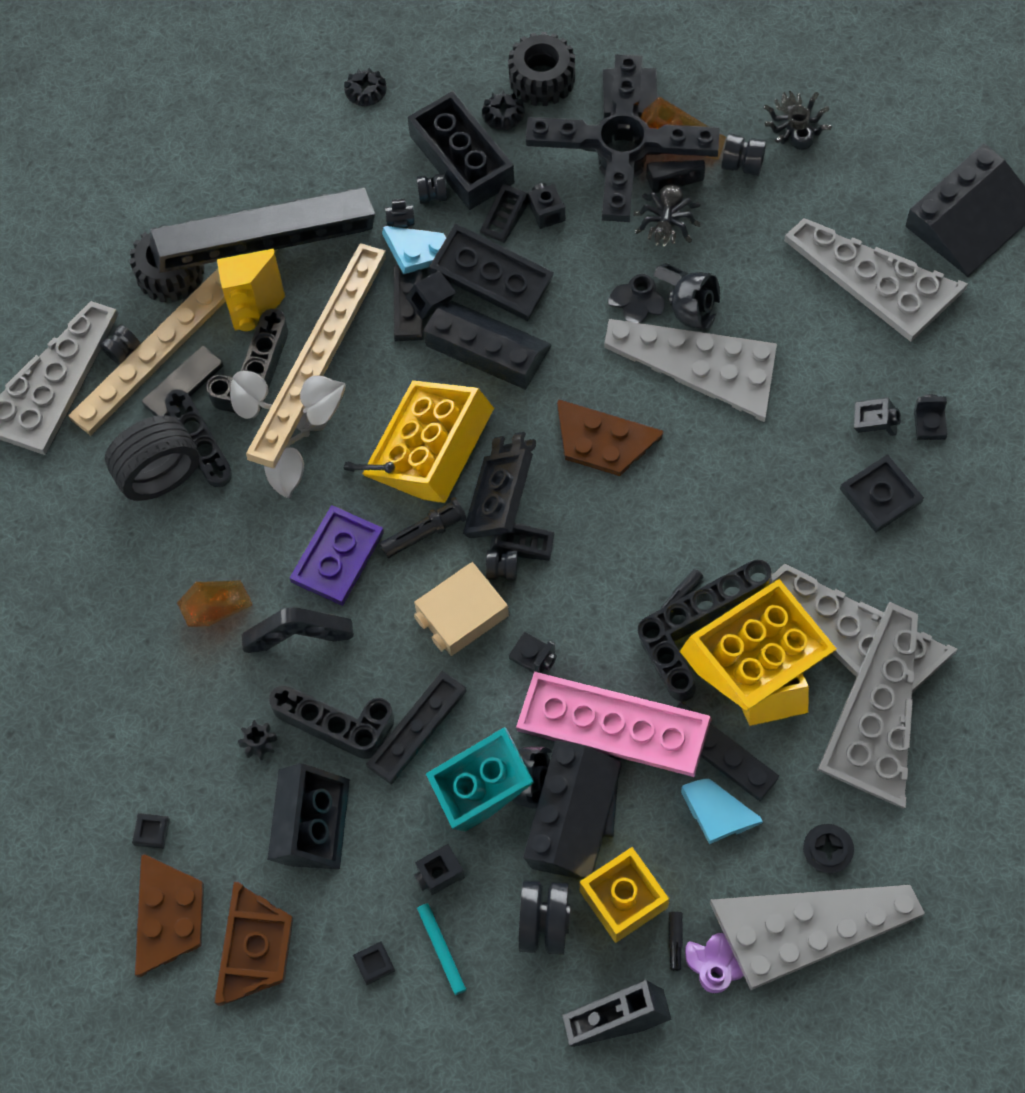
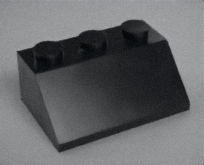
(308, 818)

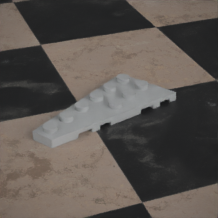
(882, 281)
(713, 364)
(854, 624)
(875, 724)
(798, 929)

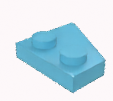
(413, 247)

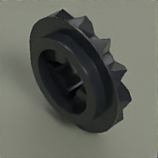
(372, 93)
(512, 116)
(838, 839)

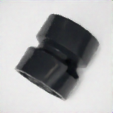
(743, 154)

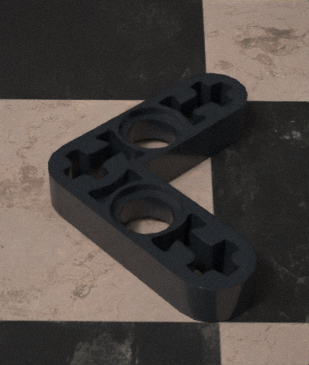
(296, 621)

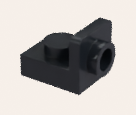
(876, 415)
(930, 417)
(533, 653)

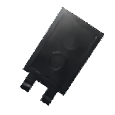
(499, 487)

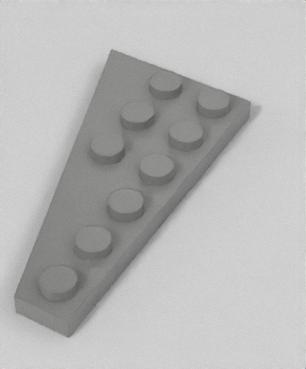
(47, 385)

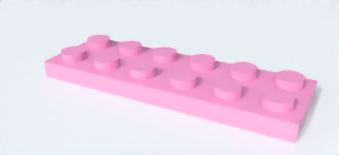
(614, 723)

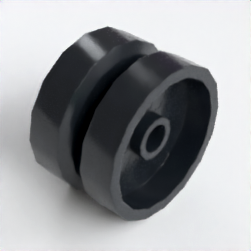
(544, 917)

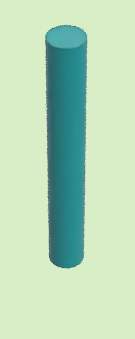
(441, 949)

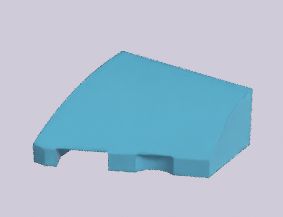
(717, 810)

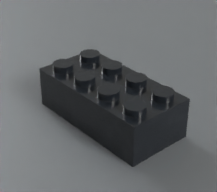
(461, 150)

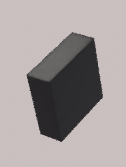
(669, 273)
(151, 830)
(374, 963)

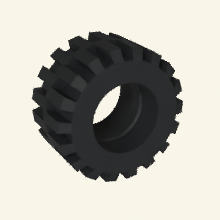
(541, 85)
(165, 284)

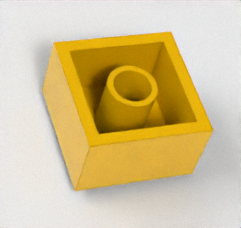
(624, 894)

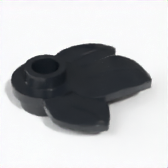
(637, 303)

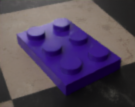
(336, 555)

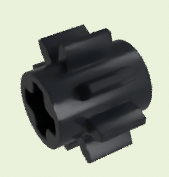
(400, 214)
(265, 740)

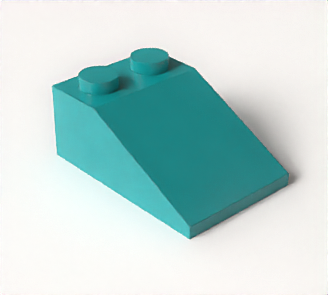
(480, 780)

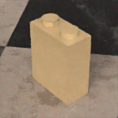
(460, 609)

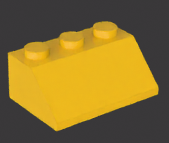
(250, 286)

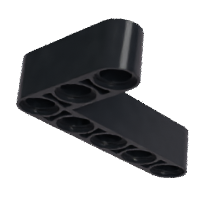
(696, 619)

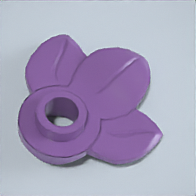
(716, 958)

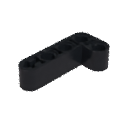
(255, 359)
(329, 717)

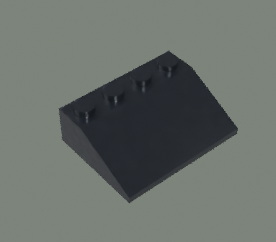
(971, 211)

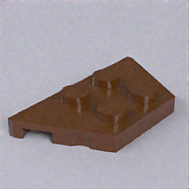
(603, 439)
(167, 915)
(253, 946)

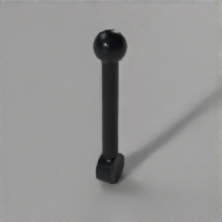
(389, 467)

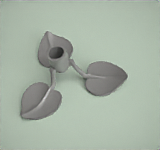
(318, 395)

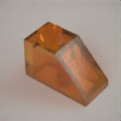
(212, 602)

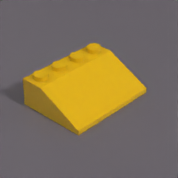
(430, 439)
(757, 646)

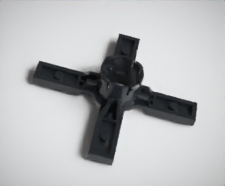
(622, 125)

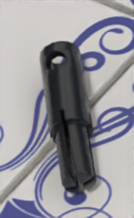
(685, 587)
(675, 939)

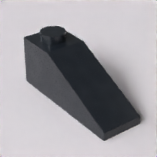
(618, 1014)

